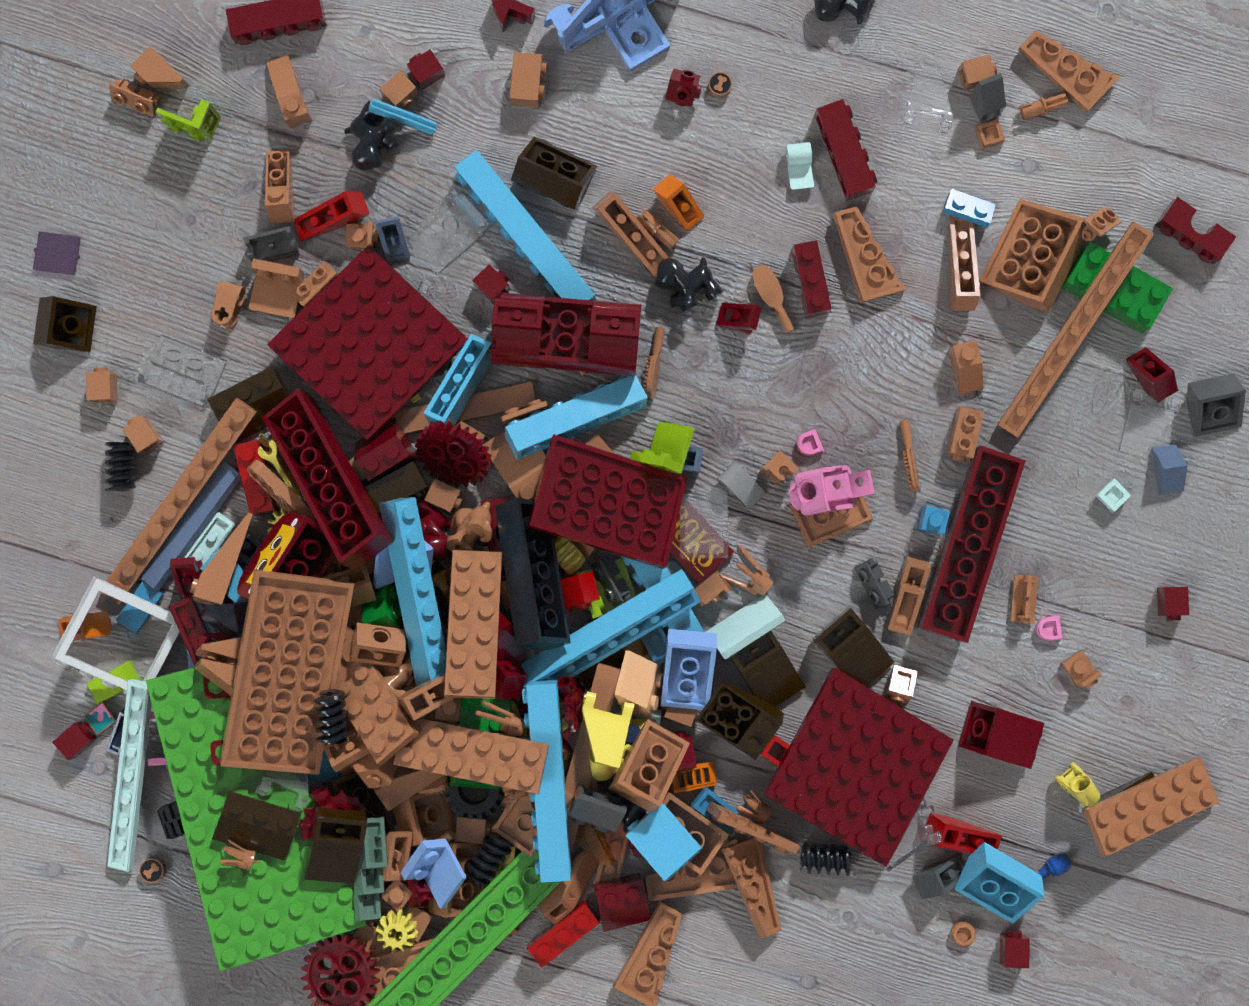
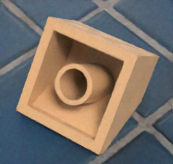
(639, 684)

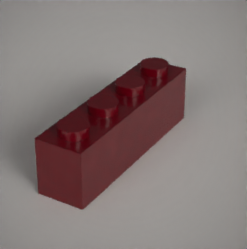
(274, 18)
(845, 149)

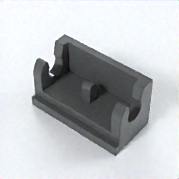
(272, 244)

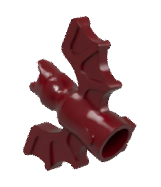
(571, 693)
(323, 799)

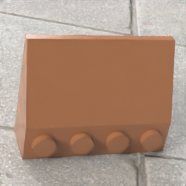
(1034, 254)

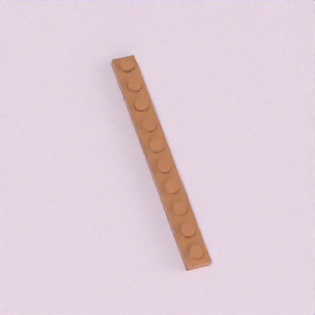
(1075, 328)
(181, 496)

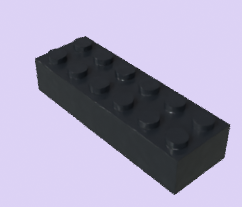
(531, 579)

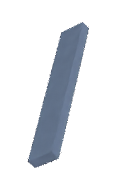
(191, 525)

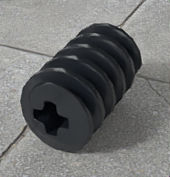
(120, 466)
(332, 717)
(490, 858)
(825, 859)

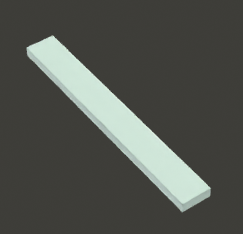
(130, 776)

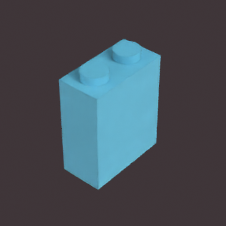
(663, 842)

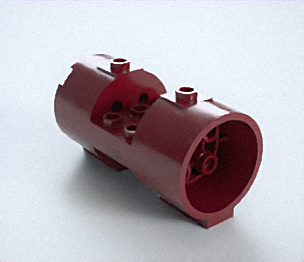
(565, 334)

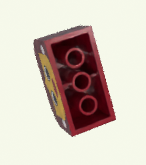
(291, 547)

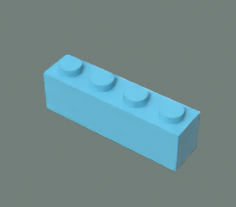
(460, 381)

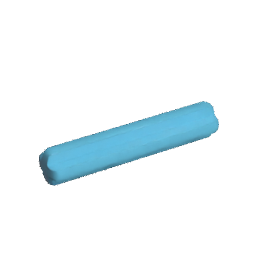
(402, 116)

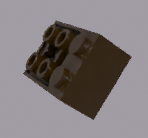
(853, 648)
(768, 670)
(741, 719)
(335, 845)

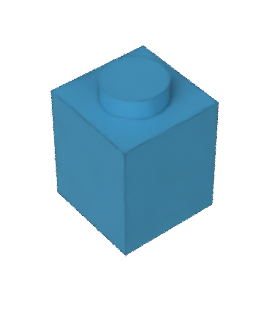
(933, 520)

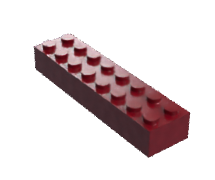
(327, 480)
(971, 544)

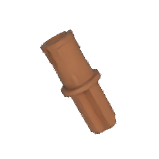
(1042, 106)
(658, 229)

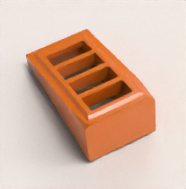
(675, 785)

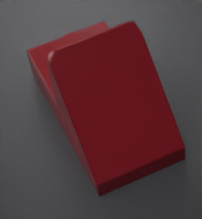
(520, 12)
(739, 317)
(184, 572)

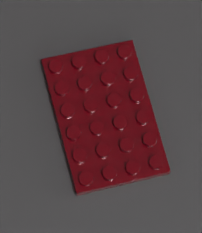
(607, 502)

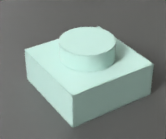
(1113, 495)

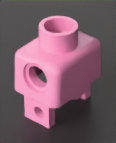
(817, 491)

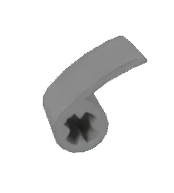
(741, 484)

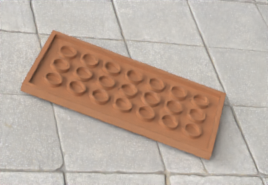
(283, 663)

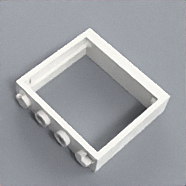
(90, 671)

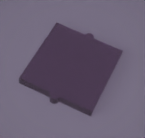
(56, 253)

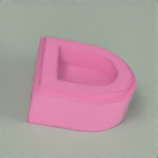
(809, 443)
(1049, 628)

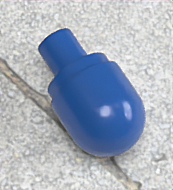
(1056, 865)

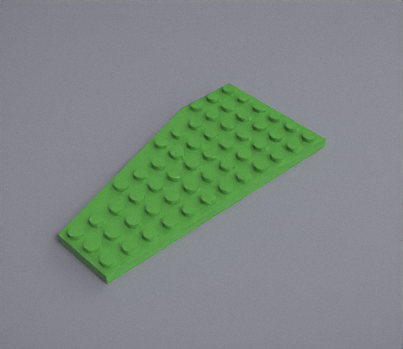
(252, 909)

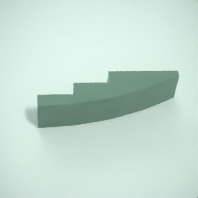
(369, 876)

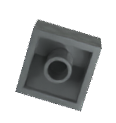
(1216, 404)
(597, 809)

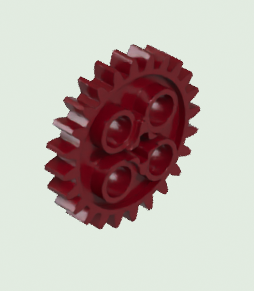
(453, 454)
(337, 951)

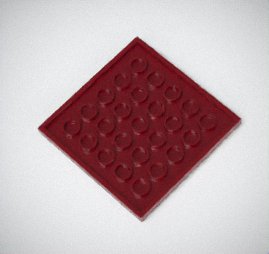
(368, 343)
(858, 767)

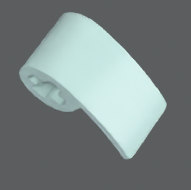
(799, 165)

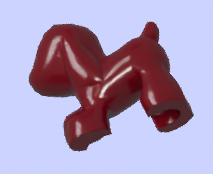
(432, 525)

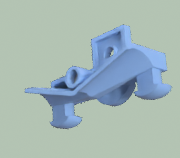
(619, 20)

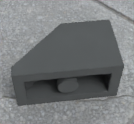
(989, 98)
(939, 877)

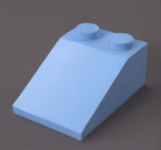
(688, 669)

